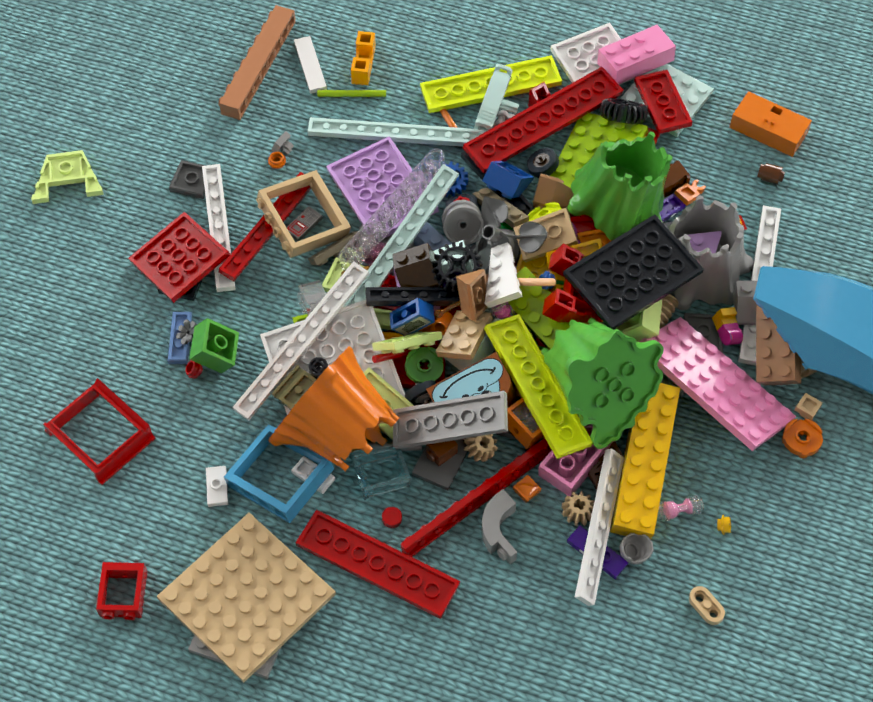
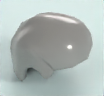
(636, 548)

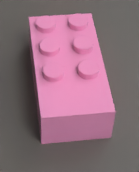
(637, 54)
(571, 470)

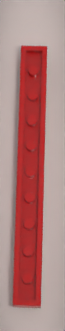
(475, 498)

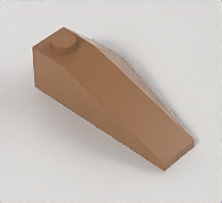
(552, 190)

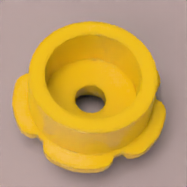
(724, 524)

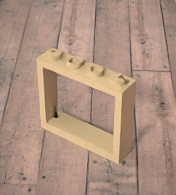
(326, 200)

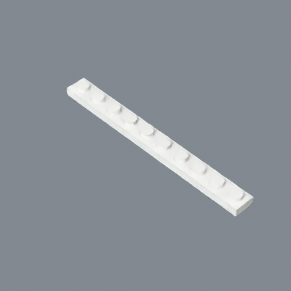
(763, 257)
(300, 341)

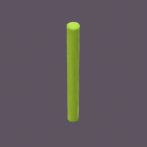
(351, 93)

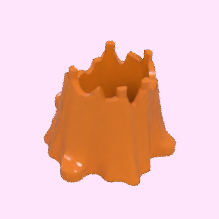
(337, 414)

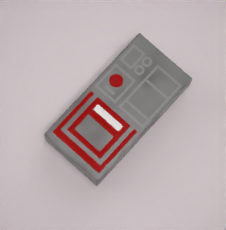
(304, 223)

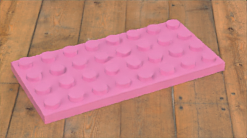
(719, 385)

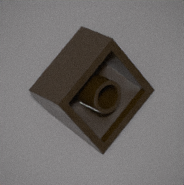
(415, 267)

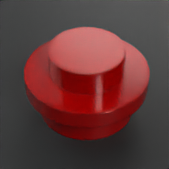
(193, 369)

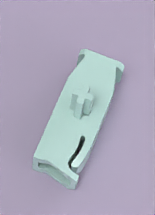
(493, 99)

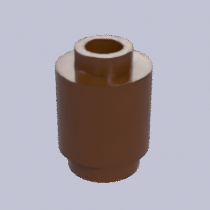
(771, 173)

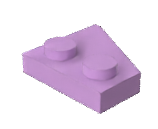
(705, 240)

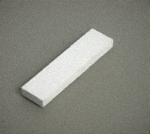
(310, 64)

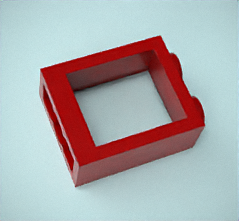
(122, 570)

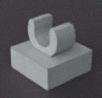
(283, 144)

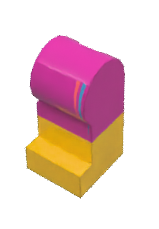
(727, 326)

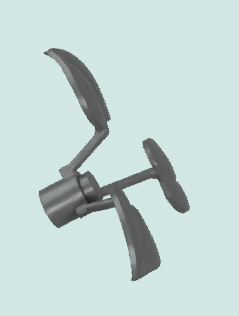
(495, 212)

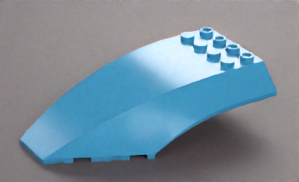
(822, 320)

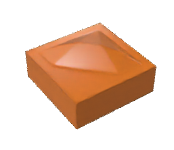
(527, 488)

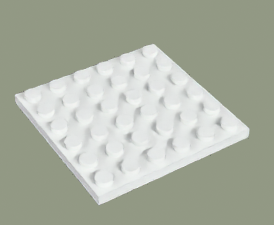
(353, 327)

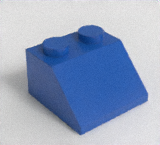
(507, 179)

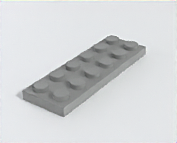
(451, 420)

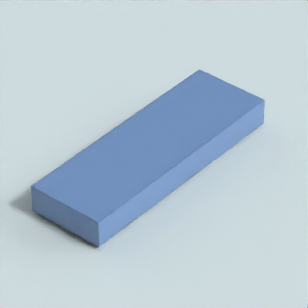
(178, 352)

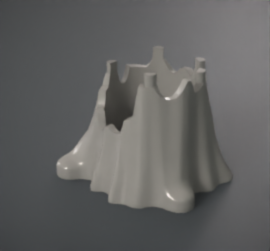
(720, 268)

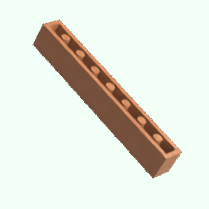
(257, 62)

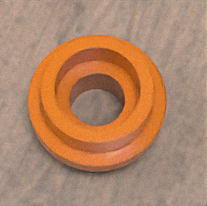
(276, 160)

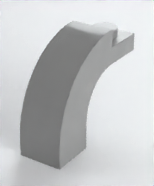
(495, 512)

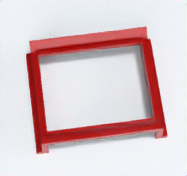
(123, 453)

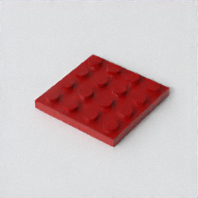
(179, 257)

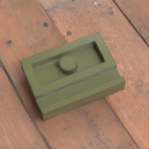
(293, 387)

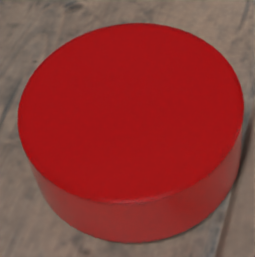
(391, 517)

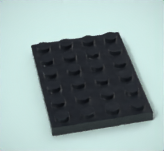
(633, 272)

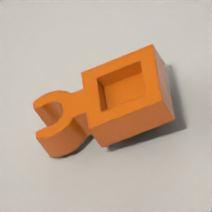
(688, 193)

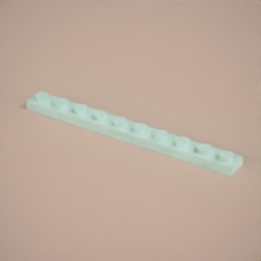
(398, 132)
(407, 231)

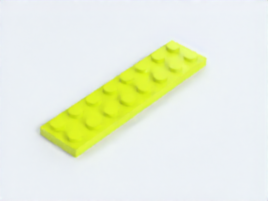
(472, 86)
(537, 386)

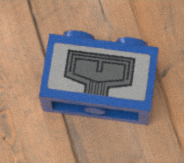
(412, 317)

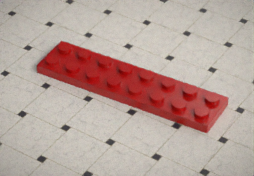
(378, 563)

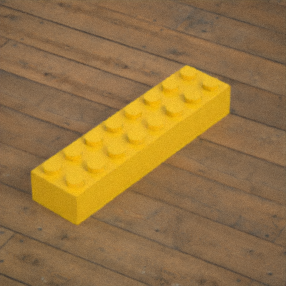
(645, 465)

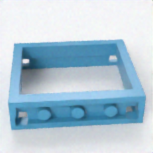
(298, 500)

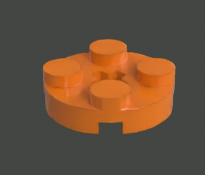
(800, 447)

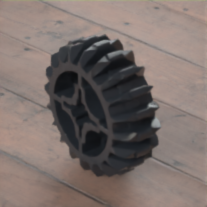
(623, 111)
(462, 261)

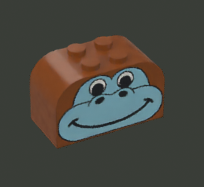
(477, 379)

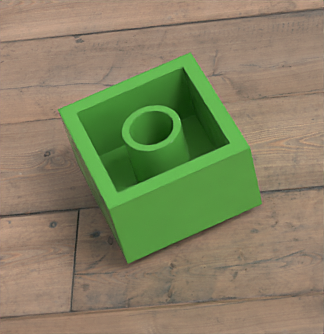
(214, 345)

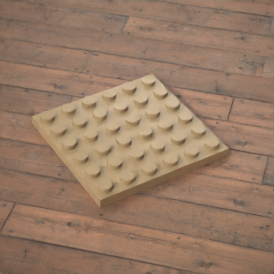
(246, 596)

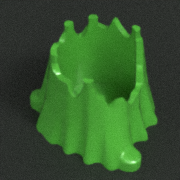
(621, 185)
(604, 376)

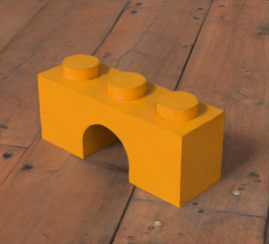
(363, 61)

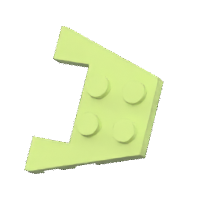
(64, 170)

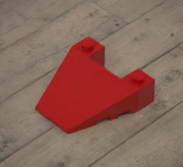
(566, 303)

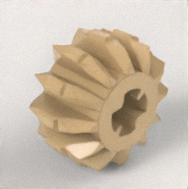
(481, 452)
(578, 508)

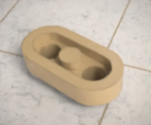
(707, 606)

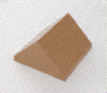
(472, 293)

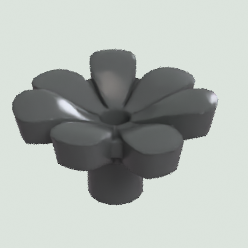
(186, 331)

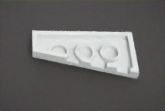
(502, 277)

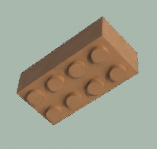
(774, 358)

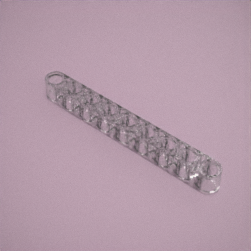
(391, 210)

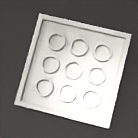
(580, 53)

